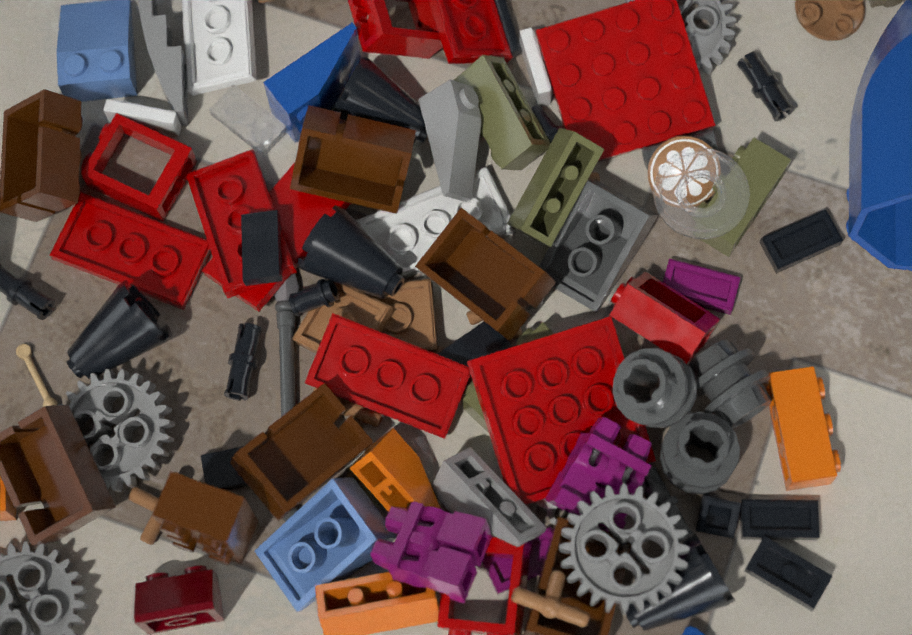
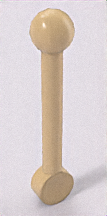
(25, 352)

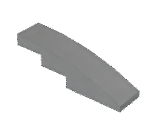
(166, 59)

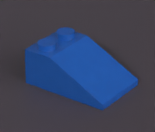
(313, 79)

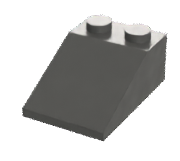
(596, 244)

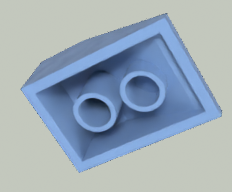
(96, 50)
(323, 541)

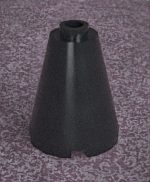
(379, 98)
(350, 256)
(117, 333)
(697, 593)

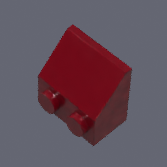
(178, 601)

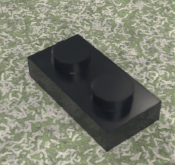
(788, 573)

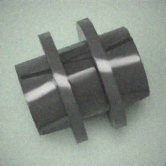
(640, 373)
(729, 384)
(706, 432)

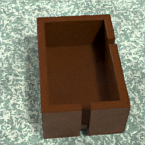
(40, 156)
(352, 159)
(485, 277)
(300, 452)
(52, 469)
(205, 519)
(599, 620)

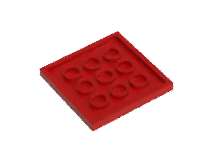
(626, 76)
(545, 397)

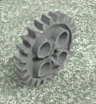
(709, 42)
(129, 457)
(650, 525)
(54, 587)

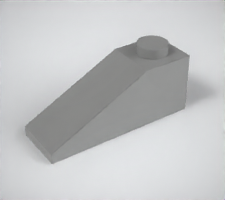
(453, 134)
(474, 489)

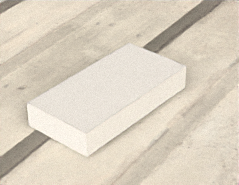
(535, 67)
(157, 119)

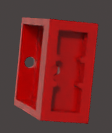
(379, 36)
(169, 183)
(663, 316)
(515, 612)

